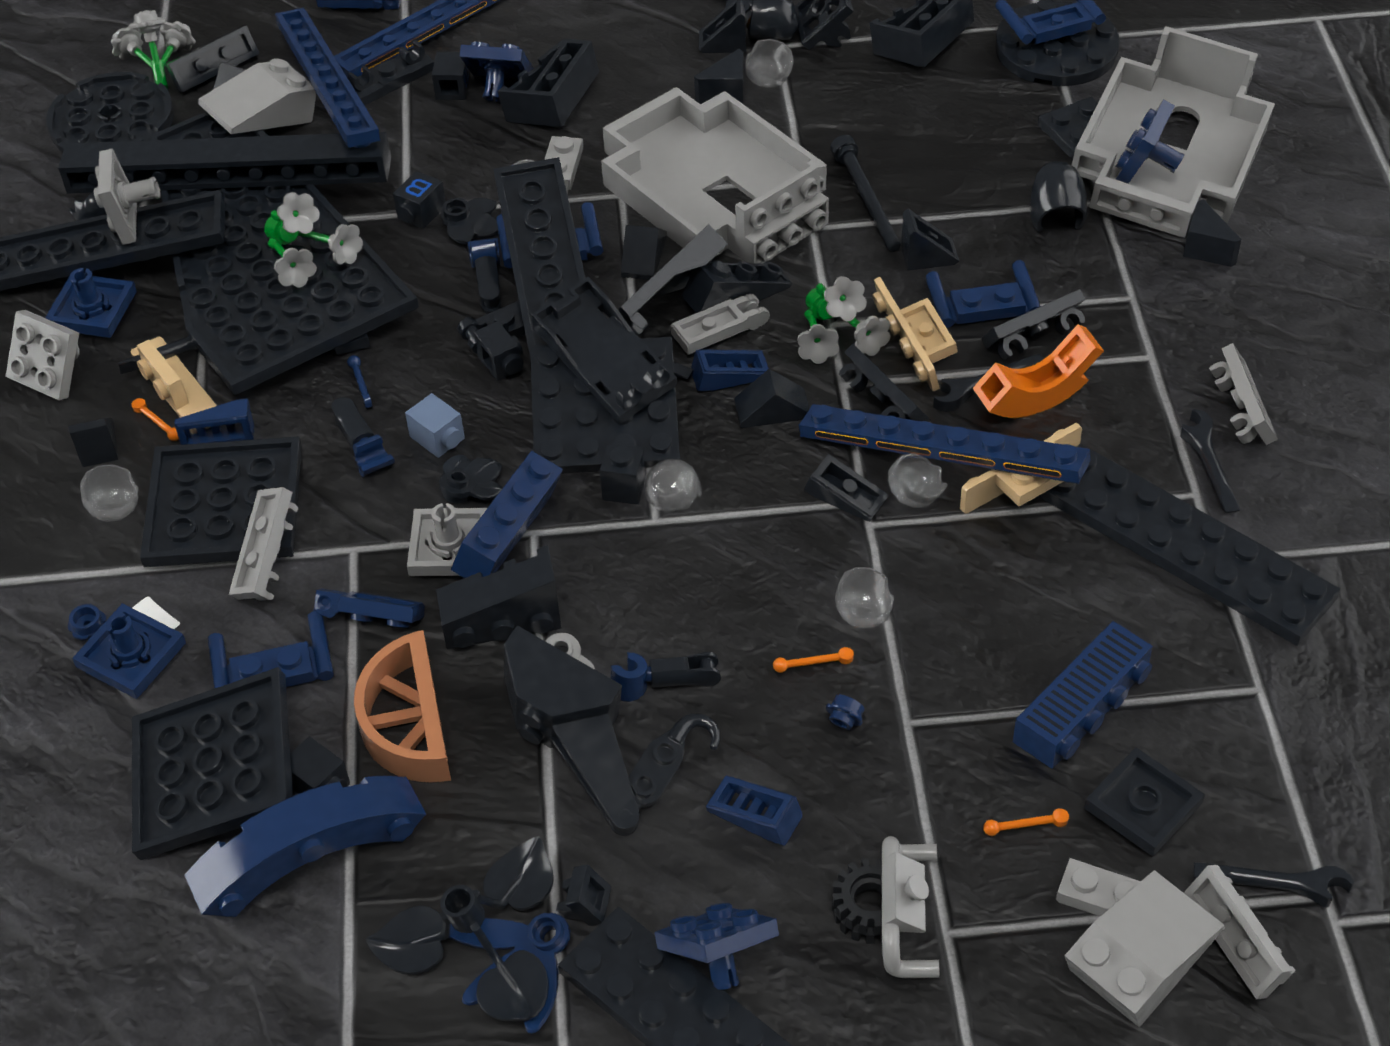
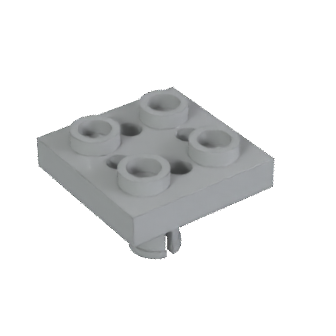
(120, 196)
(50, 350)
(443, 532)

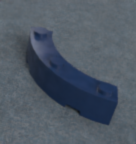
(301, 833)

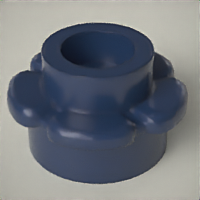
(85, 621)
(845, 712)

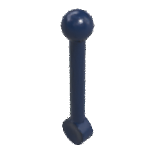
(354, 363)

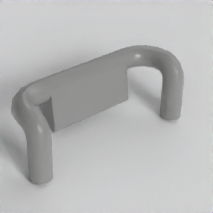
(904, 904)

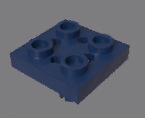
(494, 64)
(1146, 144)
(89, 298)
(122, 643)
(716, 937)

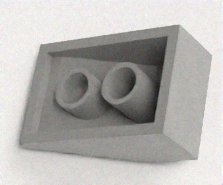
(262, 98)
(1143, 946)

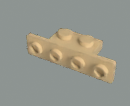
(920, 331)
(171, 379)
(1016, 486)

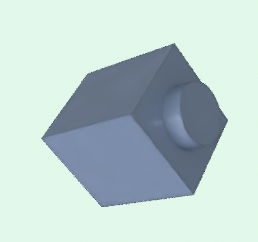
(435, 425)

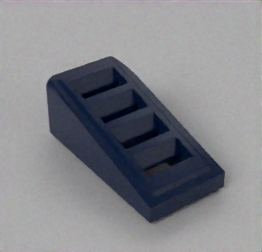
(719, 368)
(227, 422)
(775, 825)

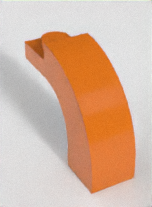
(1042, 385)

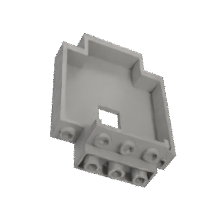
(1198, 79)
(679, 149)

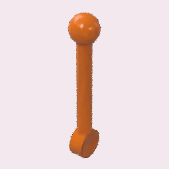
(140, 406)
(844, 656)
(1058, 818)

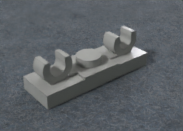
(1244, 395)
(262, 544)
(1243, 937)

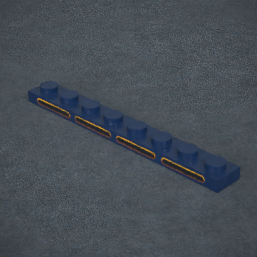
(417, 27)
(946, 443)

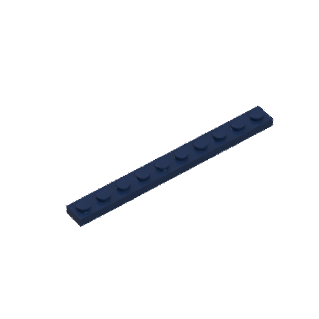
(328, 79)

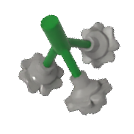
(128, 41)

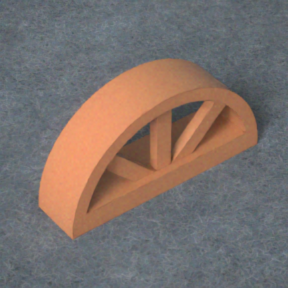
(379, 675)

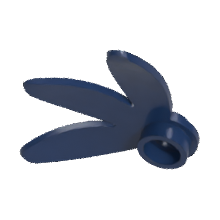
(511, 934)

